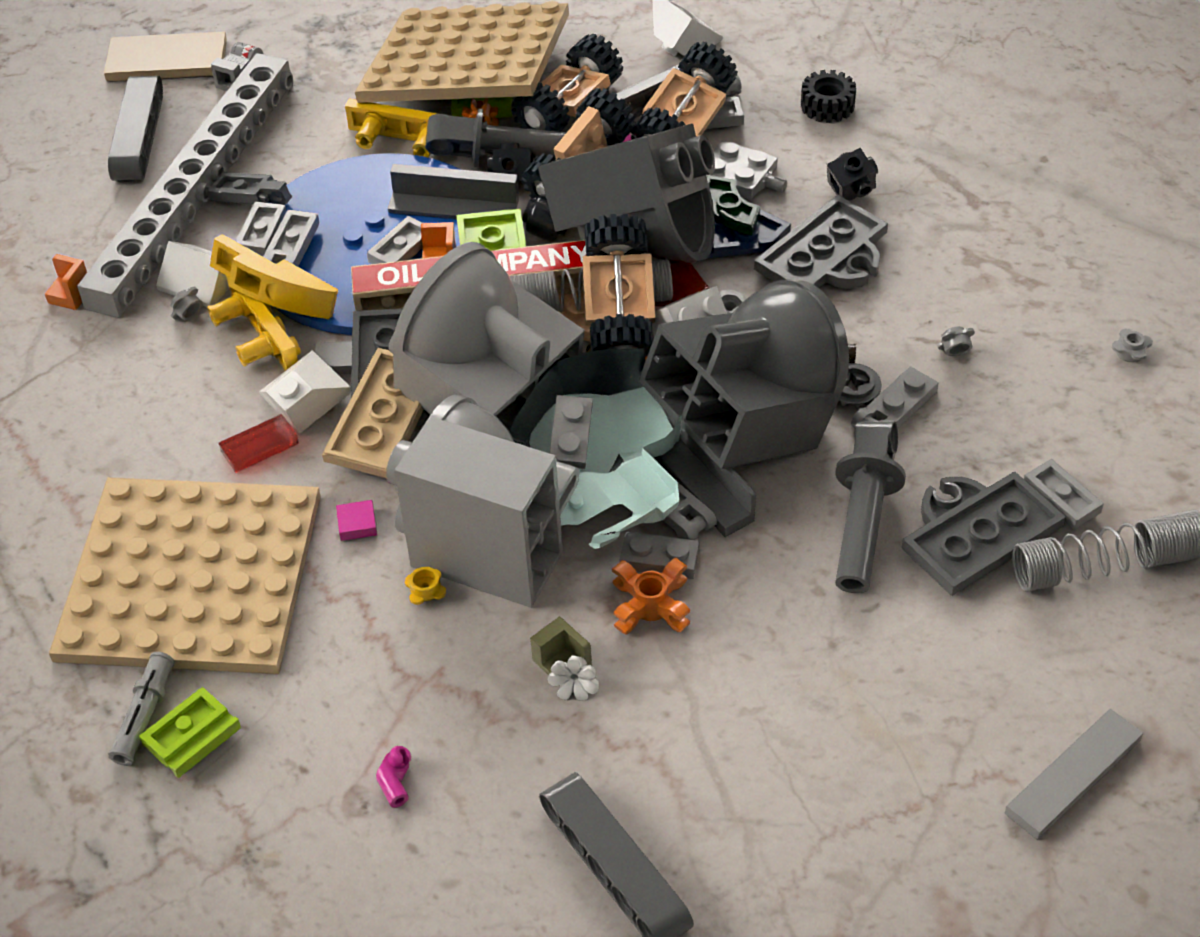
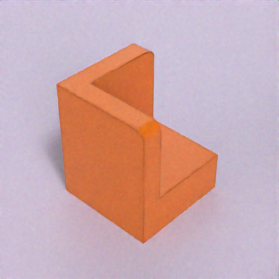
(437, 239)
(64, 289)

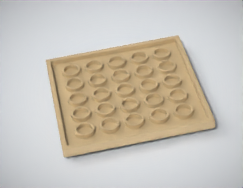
(464, 53)
(188, 575)

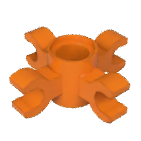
(650, 596)

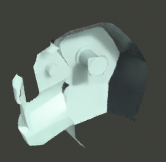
(623, 438)

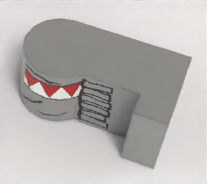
(232, 64)

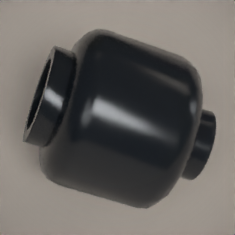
(539, 219)

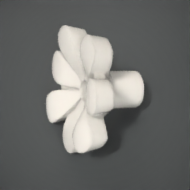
(573, 678)

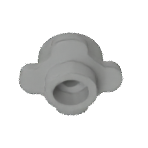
(186, 304)
(956, 341)
(1131, 345)

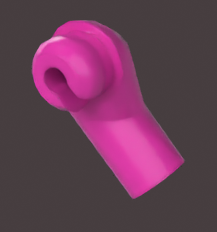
(391, 775)

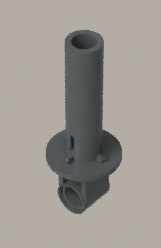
(473, 137)
(870, 477)

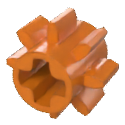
(488, 112)

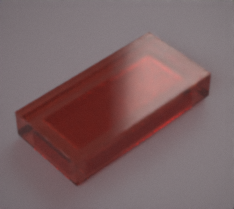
(258, 443)

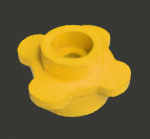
(425, 577)

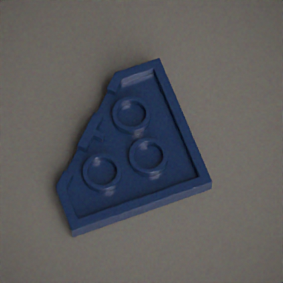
(766, 233)

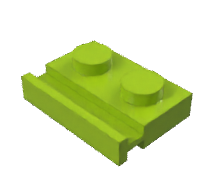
(190, 732)

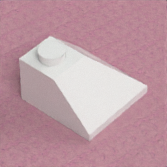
(680, 28)
(305, 391)

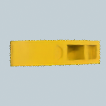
(271, 283)

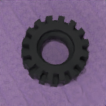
(828, 96)

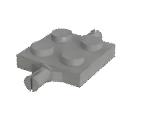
(748, 167)

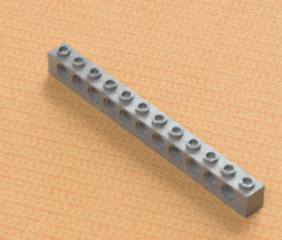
(184, 186)

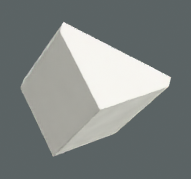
(190, 267)

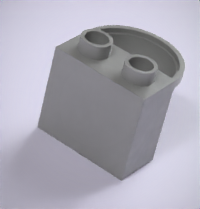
(477, 336)
(480, 502)

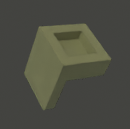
(556, 643)

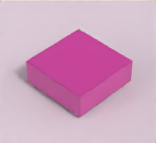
(356, 520)

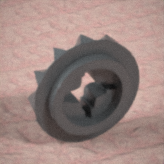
(865, 380)

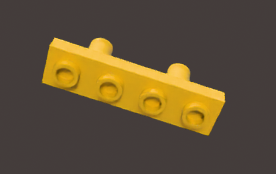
(387, 120)
(271, 329)

